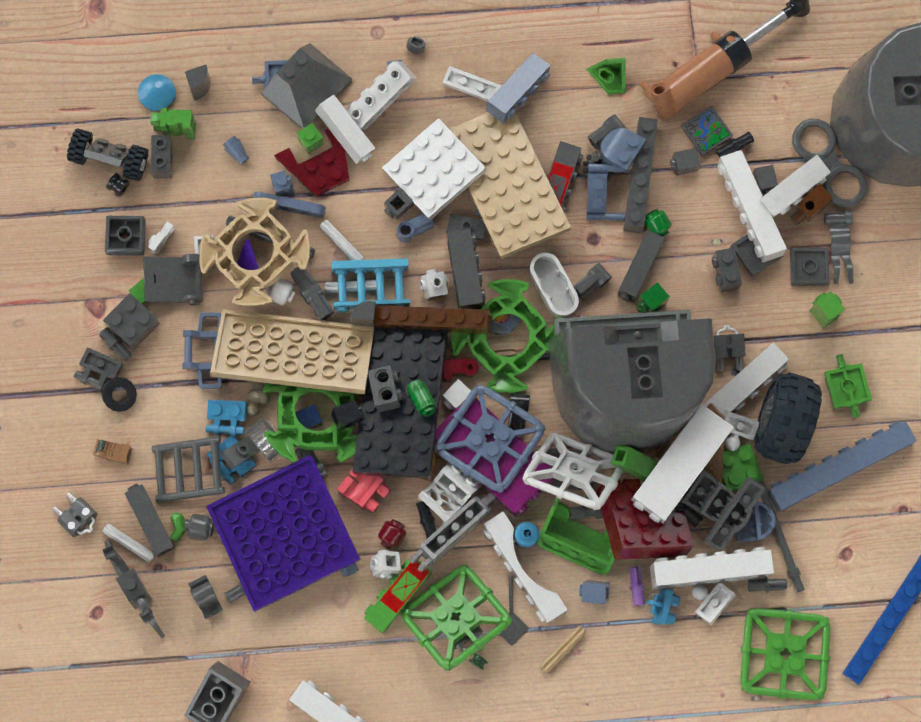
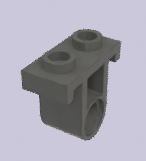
(205, 597)

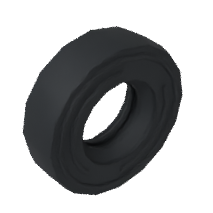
(107, 394)

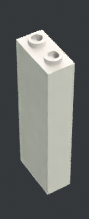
(681, 464)

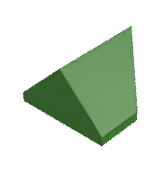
(610, 75)

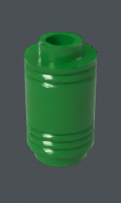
(421, 397)

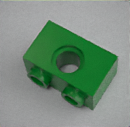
(653, 299)

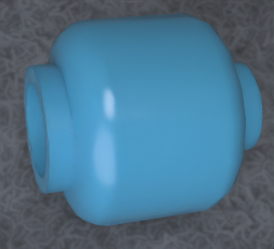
(529, 541)

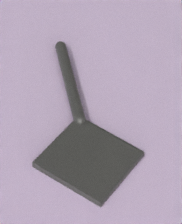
(517, 627)

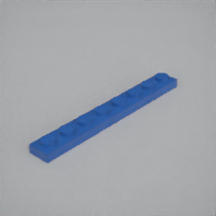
(885, 625)

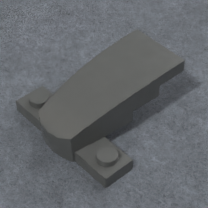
(722, 506)

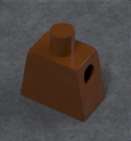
(817, 199)

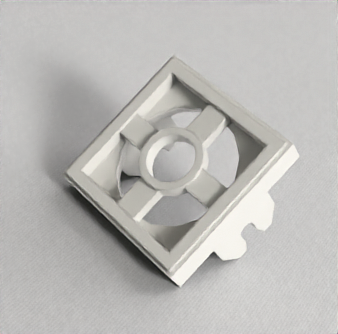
(425, 496)

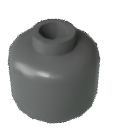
(199, 527)

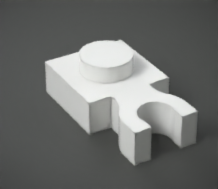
(157, 241)

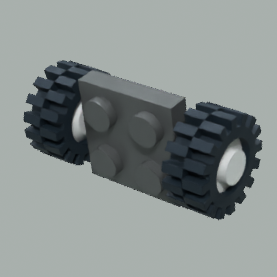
(101, 150)

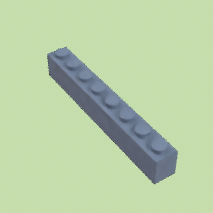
(841, 466)

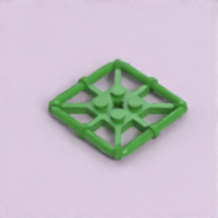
(454, 629)
(795, 646)

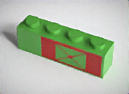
(397, 596)

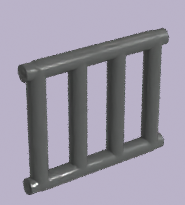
(176, 448)

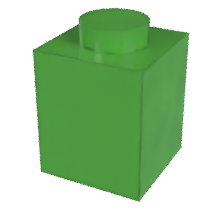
(310, 138)

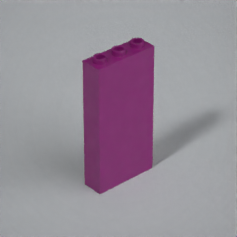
(518, 493)

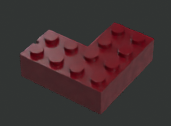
(635, 533)

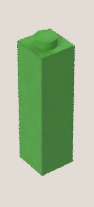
(633, 462)

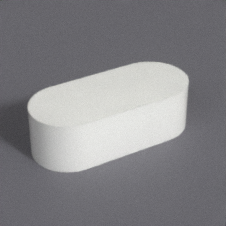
(553, 285)

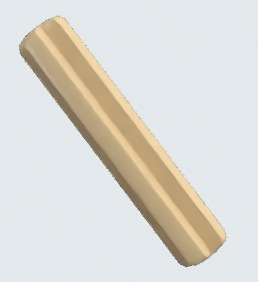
(562, 649)

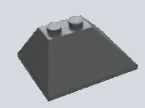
(304, 84)

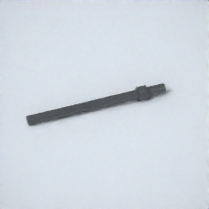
(793, 571)

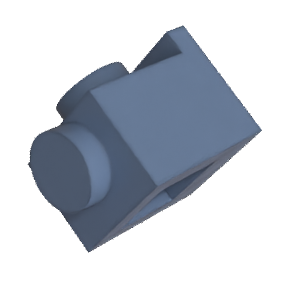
(282, 184)

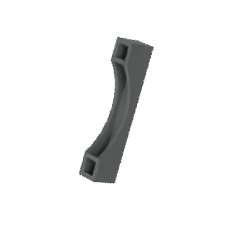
(640, 177)

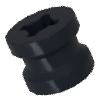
(117, 184)

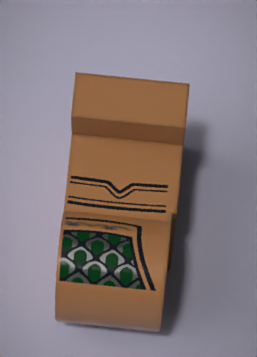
(113, 451)

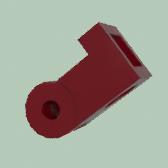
(459, 367)

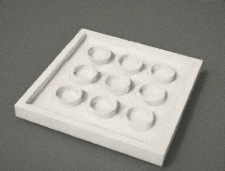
(434, 169)

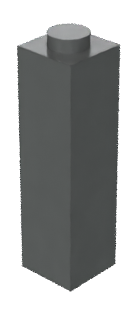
(640, 266)
(149, 519)

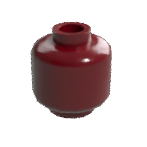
(392, 534)

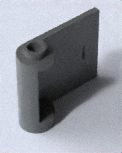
(175, 279)

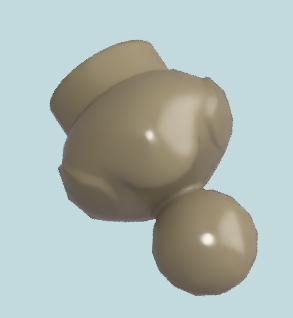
(255, 397)

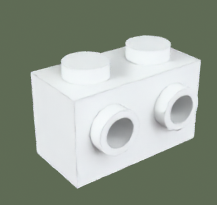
(457, 484)

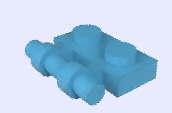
(226, 410)
(242, 469)

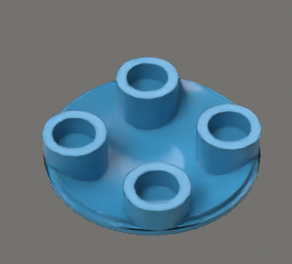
(156, 92)

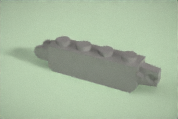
(453, 531)

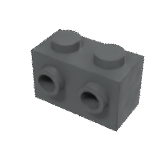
(727, 270)

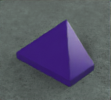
(247, 258)

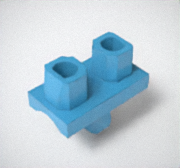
(661, 605)

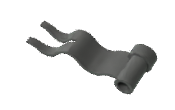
(840, 241)

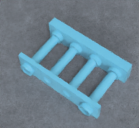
(360, 268)

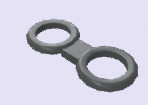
(831, 161)

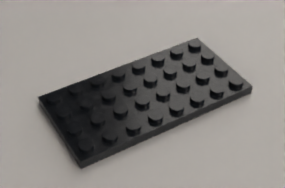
(401, 439)

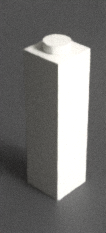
(345, 129)

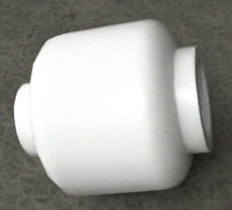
(281, 291)

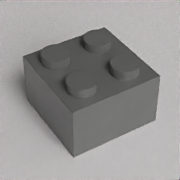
(131, 321)

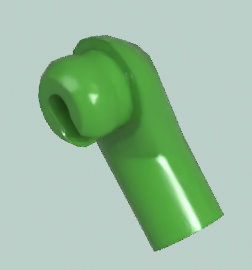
(179, 524)

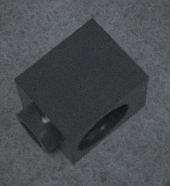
(347, 415)

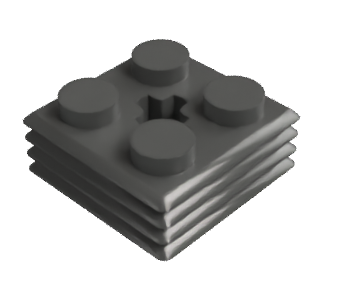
(116, 227)

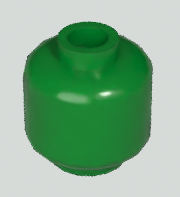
(657, 222)

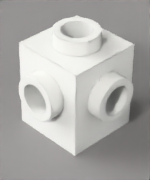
(434, 283)
(385, 564)

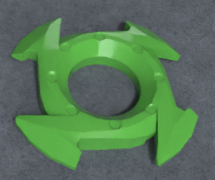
(505, 368)
(293, 433)

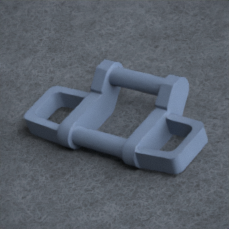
(192, 334)

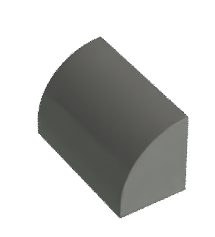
(198, 81)
(364, 314)

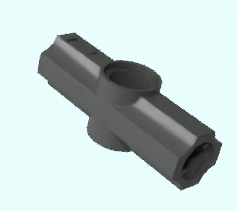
(312, 293)

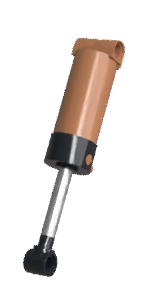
(713, 64)

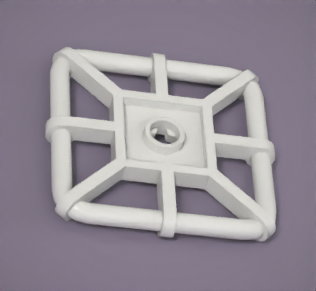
(564, 471)

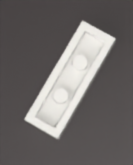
(470, 84)

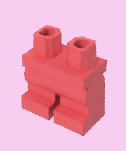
(364, 491)

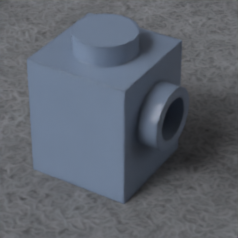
(595, 591)

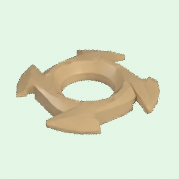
(252, 282)

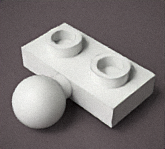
(742, 427)
(713, 603)

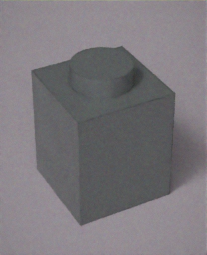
(685, 161)
(765, 178)

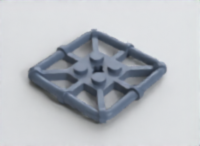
(493, 450)

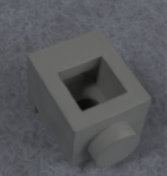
(399, 197)

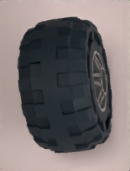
(788, 418)

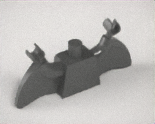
(132, 587)

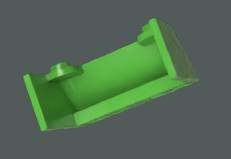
(575, 540)

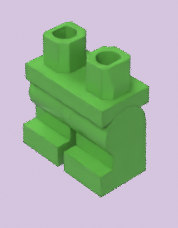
(174, 122)

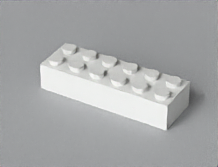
(711, 569)

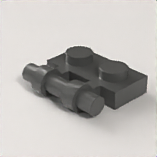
(100, 364)

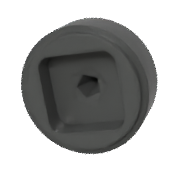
(415, 45)

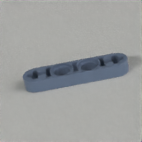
(294, 205)

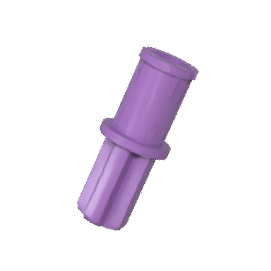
(637, 586)

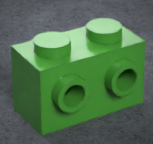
(827, 308)

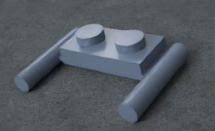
(598, 193)

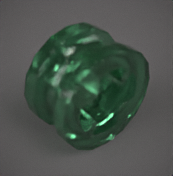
(478, 661)

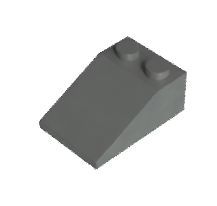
(217, 695)

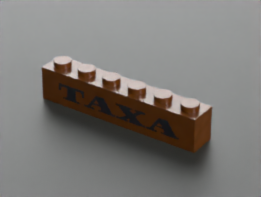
(436, 319)

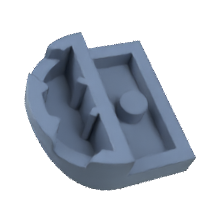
(621, 148)
(759, 524)

